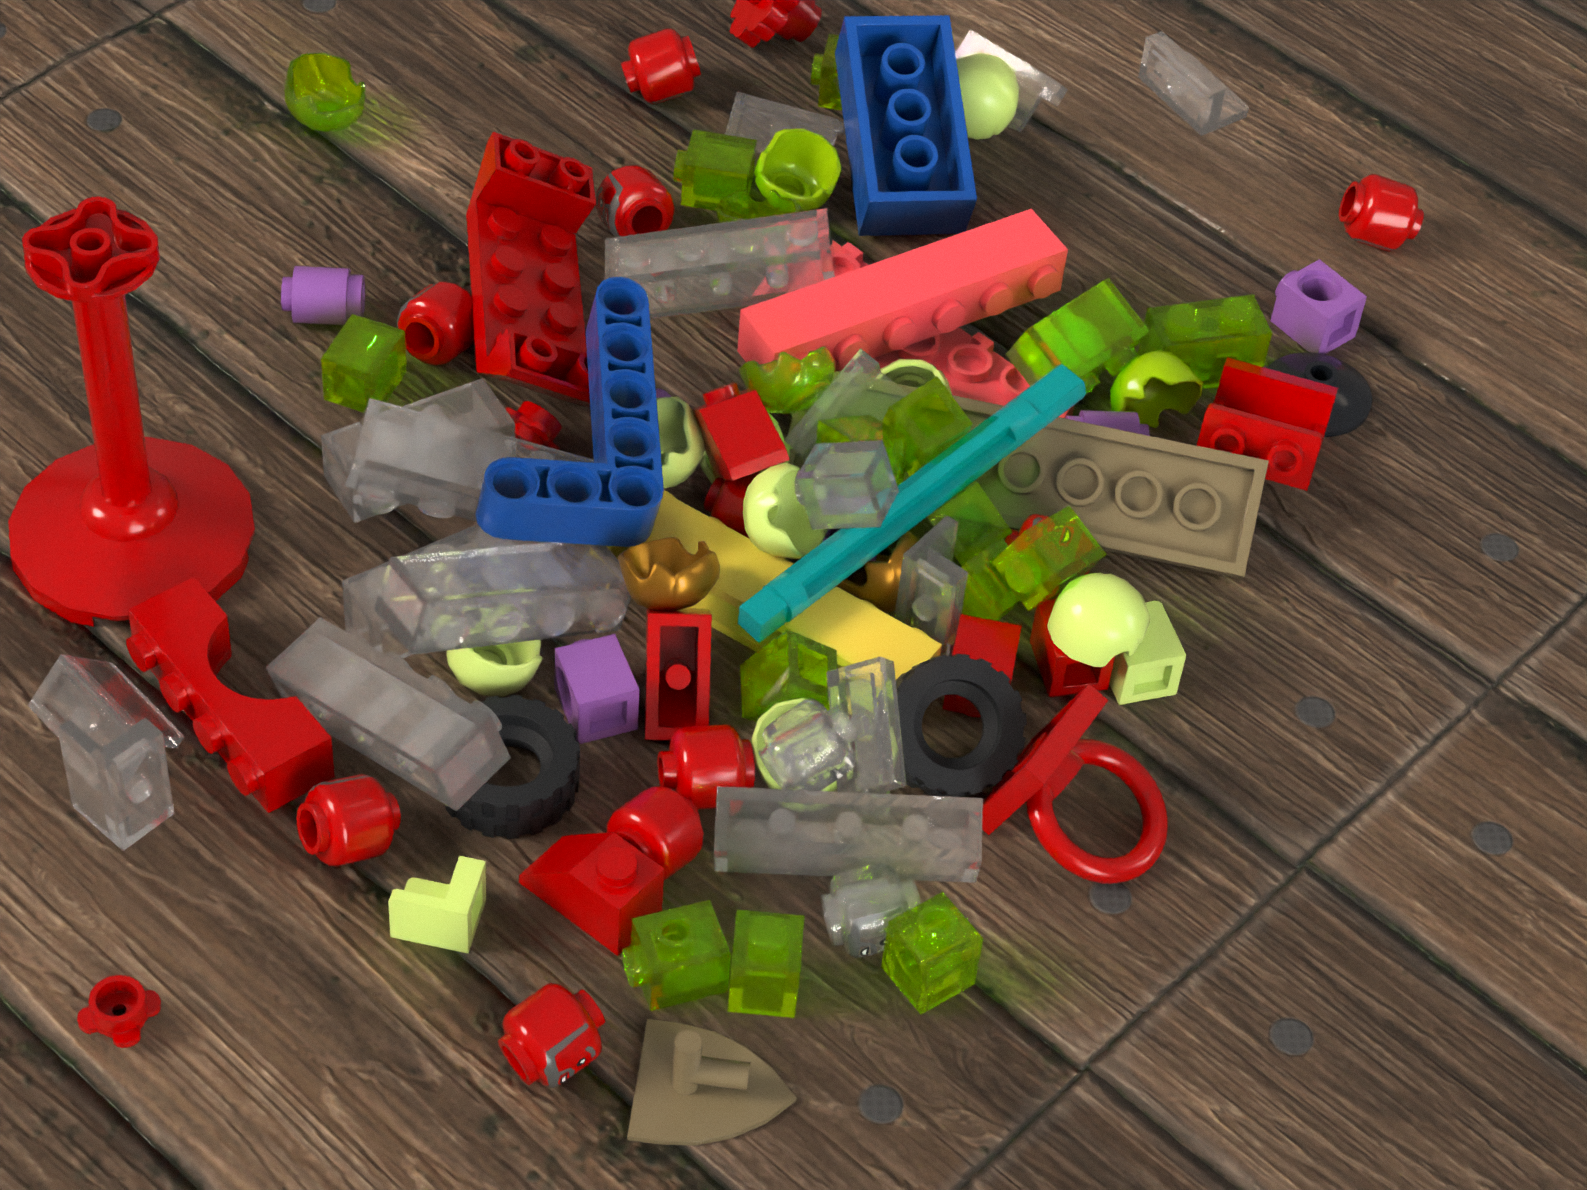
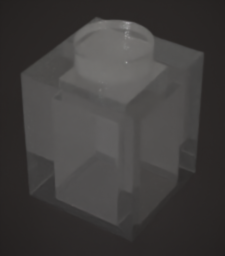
(846, 485)

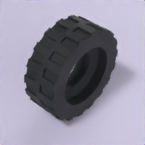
(1000, 716)
(542, 801)

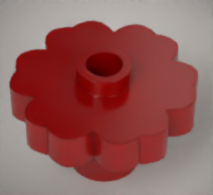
(763, 18)

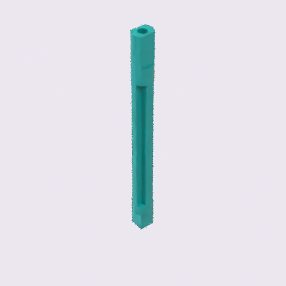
(917, 498)

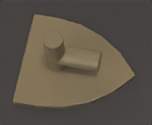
(701, 1087)

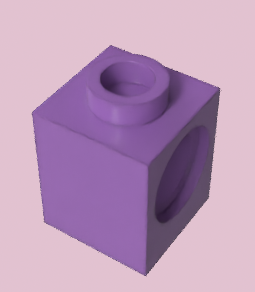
(1317, 308)
(596, 688)

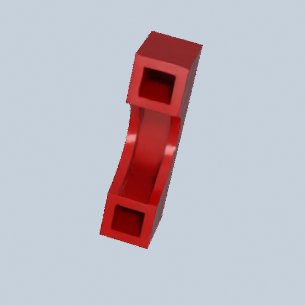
(267, 743)

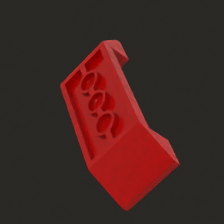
(528, 268)

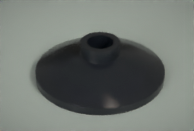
(1353, 394)

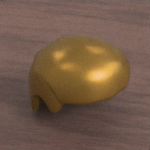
(666, 575)
(880, 579)

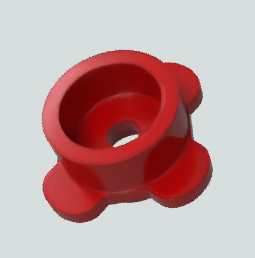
(535, 424)
(115, 994)

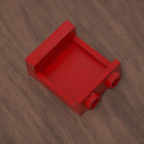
(1269, 419)

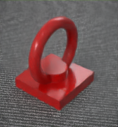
(1049, 766)

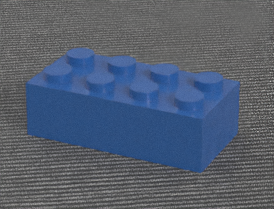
(905, 125)

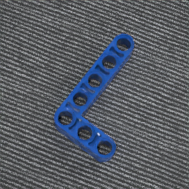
(622, 490)

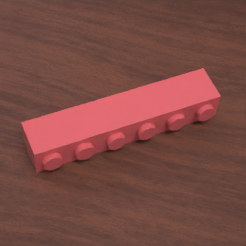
(910, 294)

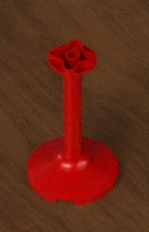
(130, 507)

